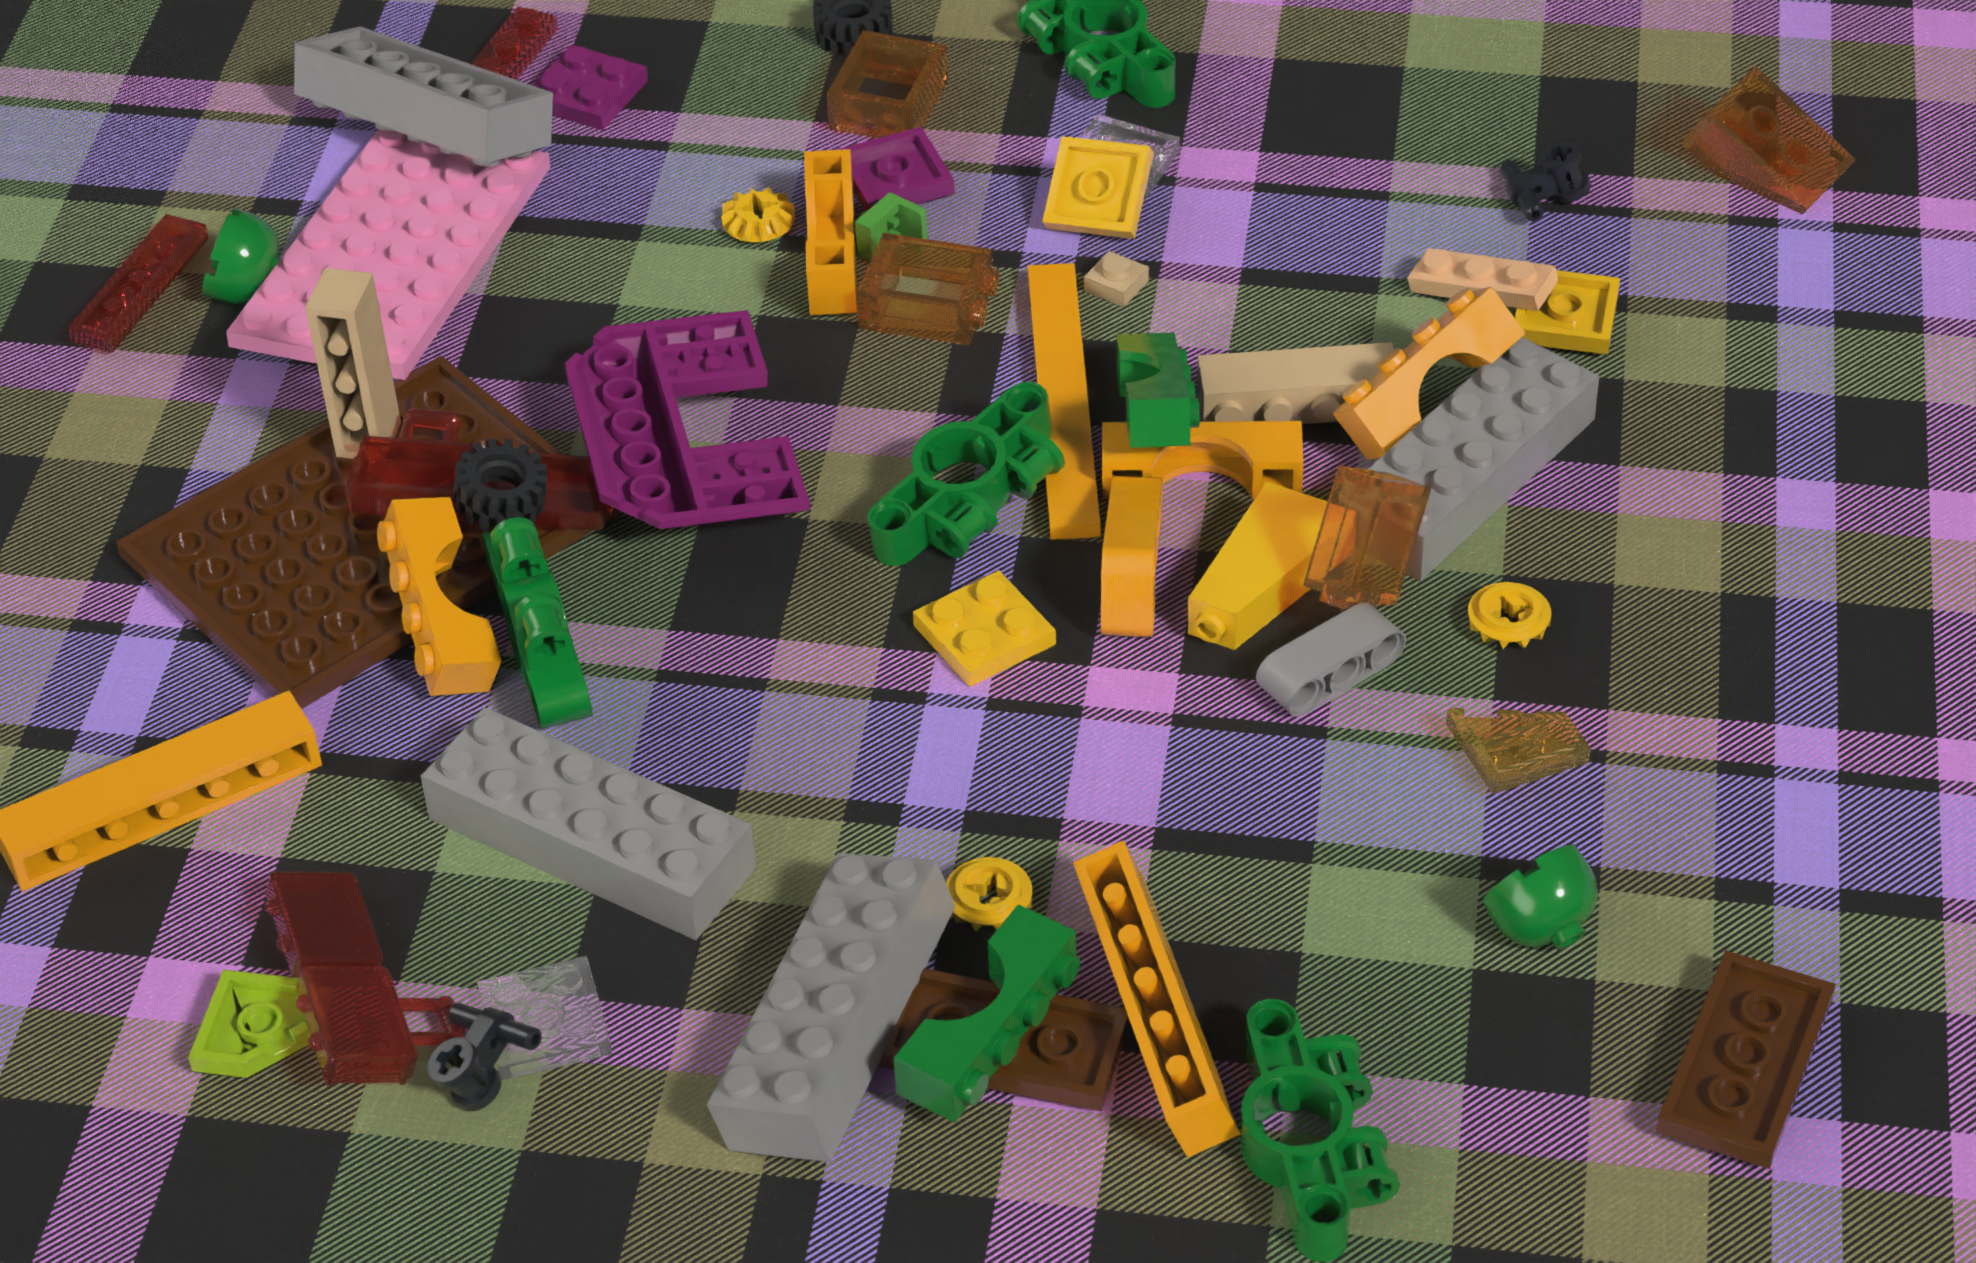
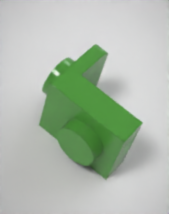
(889, 216)

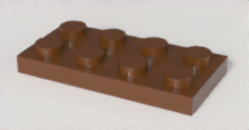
(1746, 1059)
(1058, 1061)

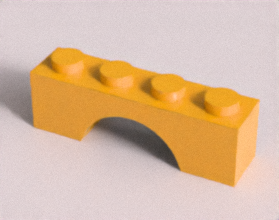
(830, 232)
(1387, 406)
(1238, 449)
(451, 646)

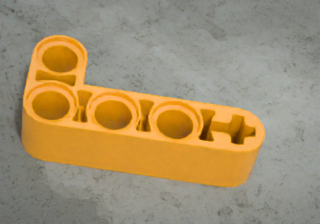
(1131, 556)

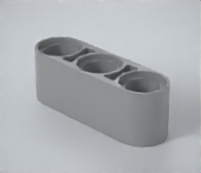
(1330, 659)

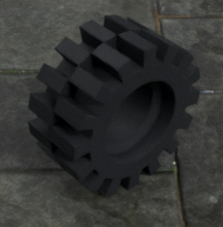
(842, 21)
(505, 465)

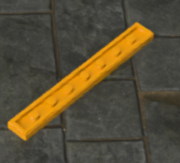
(1061, 371)

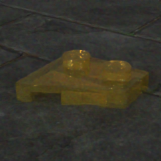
(1518, 745)

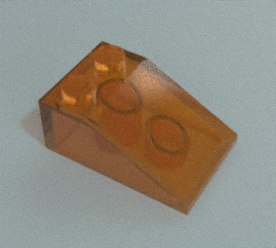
(1768, 144)

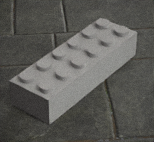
(423, 95)
(1489, 443)
(590, 822)
(831, 1007)

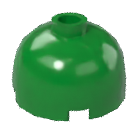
(241, 258)
(1546, 901)

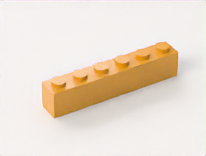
(156, 790)
(1156, 1000)

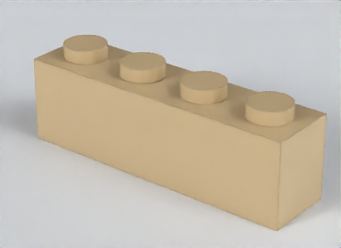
(352, 359)
(1283, 383)

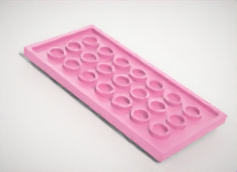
(410, 220)

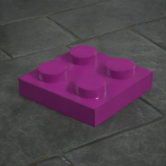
(591, 86)
(899, 165)

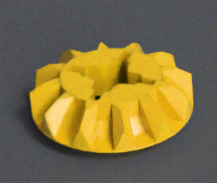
(744, 225)
(1516, 600)
(976, 878)

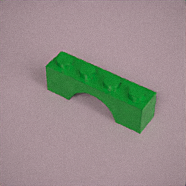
(1156, 389)
(951, 1060)

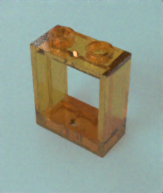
(890, 60)
(924, 315)
(1366, 537)

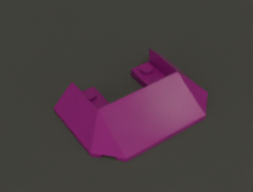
(637, 437)

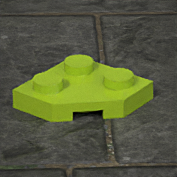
(249, 1025)

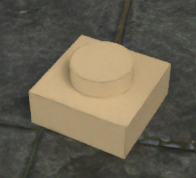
(1116, 279)

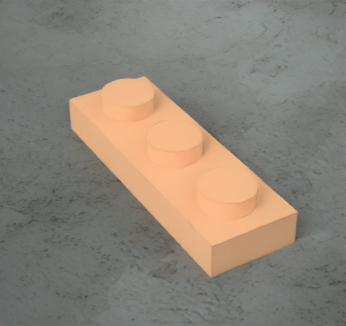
(1515, 282)

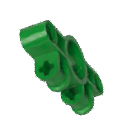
(1115, 62)
(1006, 439)
(536, 623)
(1322, 1177)

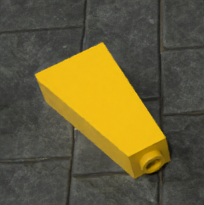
(1257, 568)

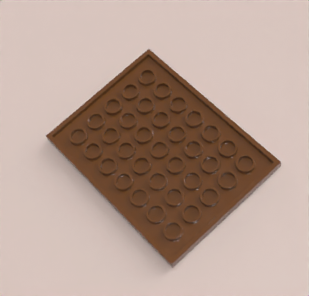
(297, 578)

